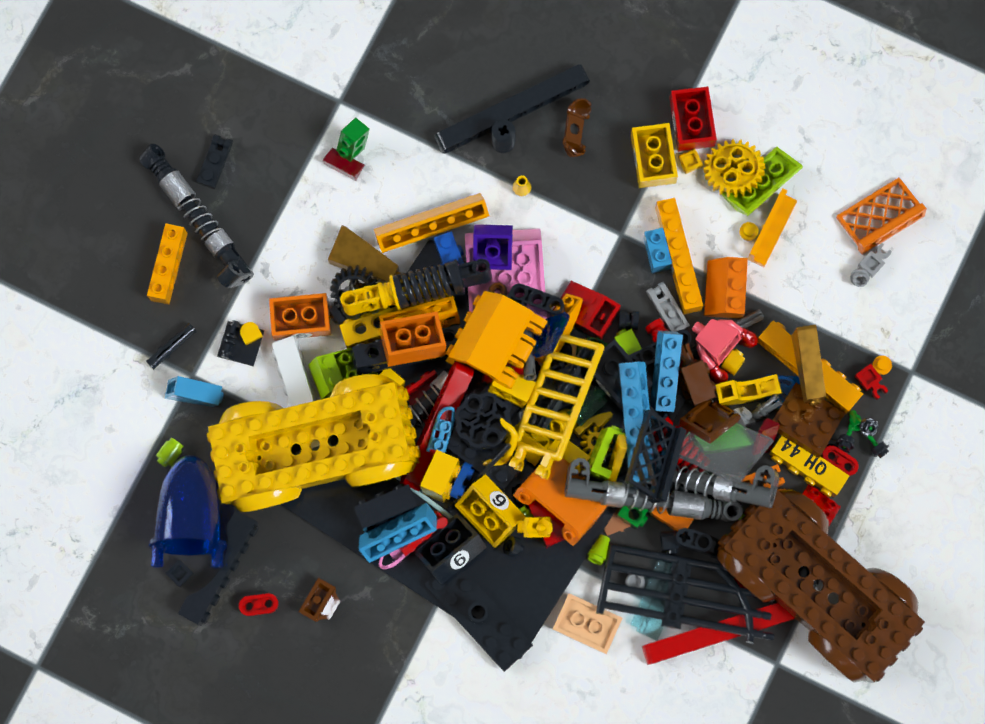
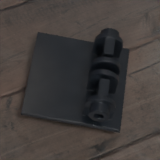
(234, 348)

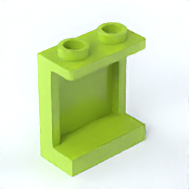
(600, 450)

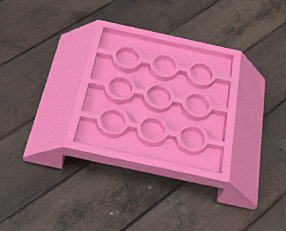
(526, 265)

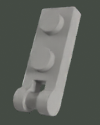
(668, 308)

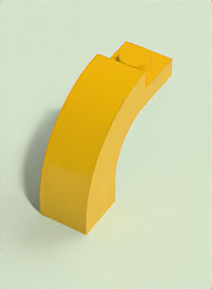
(748, 391)

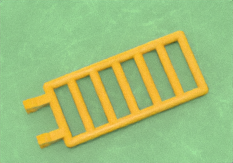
(543, 469)

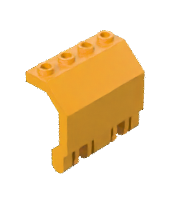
(496, 336)

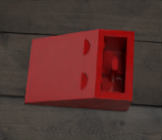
(595, 312)

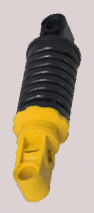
(404, 290)

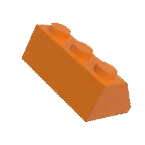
(726, 287)

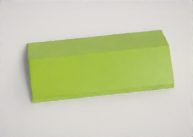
(778, 170)

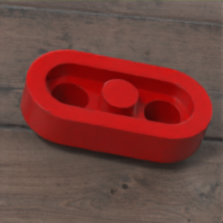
(840, 459)
(259, 604)

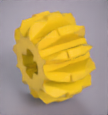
(589, 440)

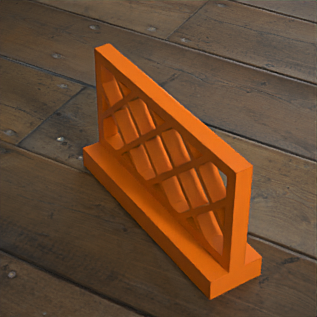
(893, 225)

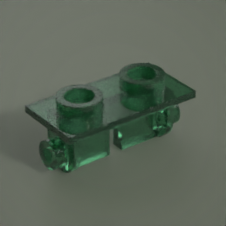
(593, 402)

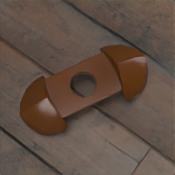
(576, 113)

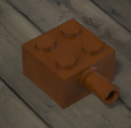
(694, 378)

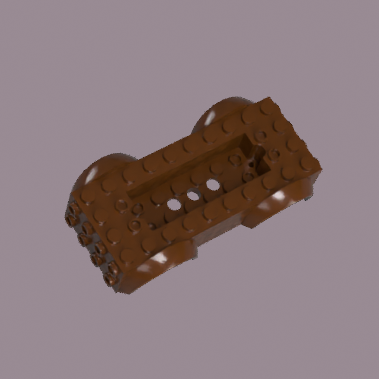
(874, 607)

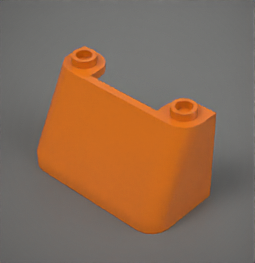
(575, 513)

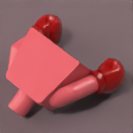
(717, 341)

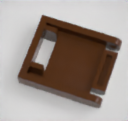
(709, 421)

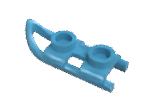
(444, 427)

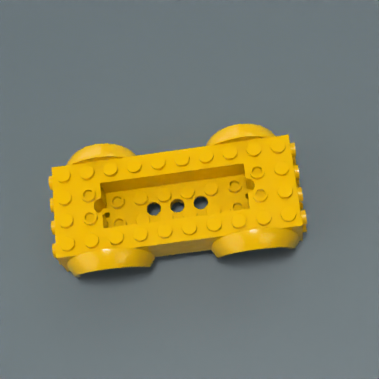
(256, 441)

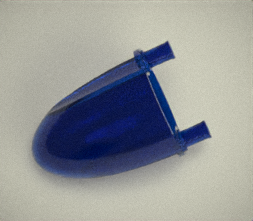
(188, 514)

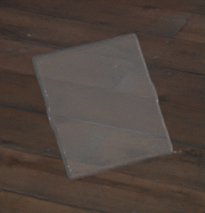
(729, 455)

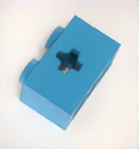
(657, 250)

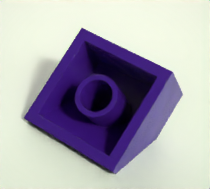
(494, 245)

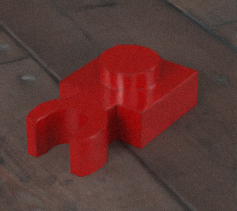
(869, 379)

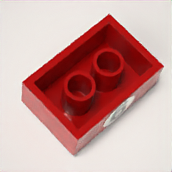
(693, 118)

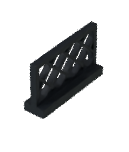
(665, 462)

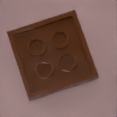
(807, 424)

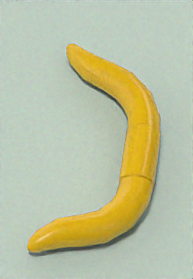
(513, 442)

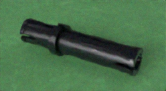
(165, 351)

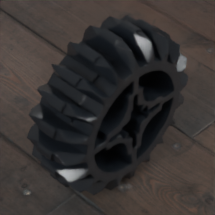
(353, 276)

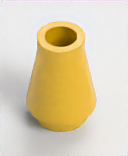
(521, 190)

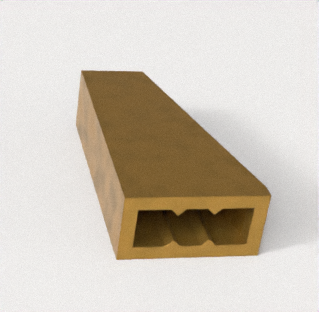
(353, 251)
(809, 364)

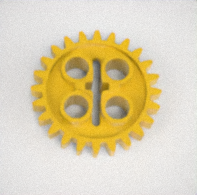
(734, 168)

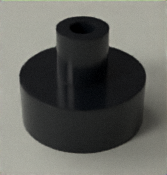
(512, 546)

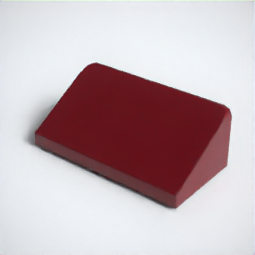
(342, 165)
(770, 429)

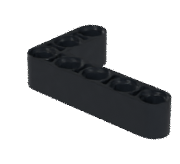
(532, 294)

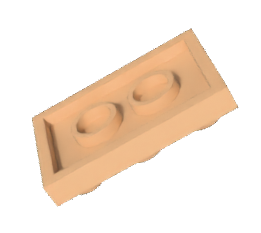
(581, 623)

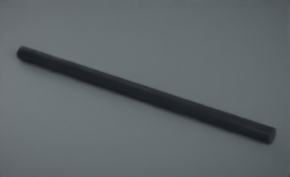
(482, 473)

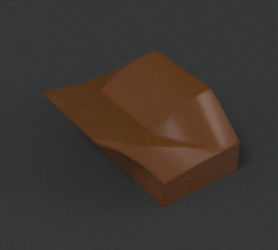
(320, 601)

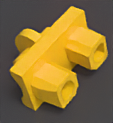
(535, 527)

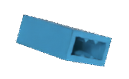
(193, 391)

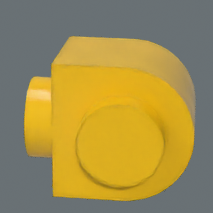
(733, 361)

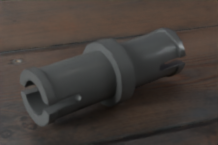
(764, 409)

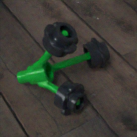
(868, 428)

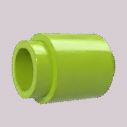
(169, 452)

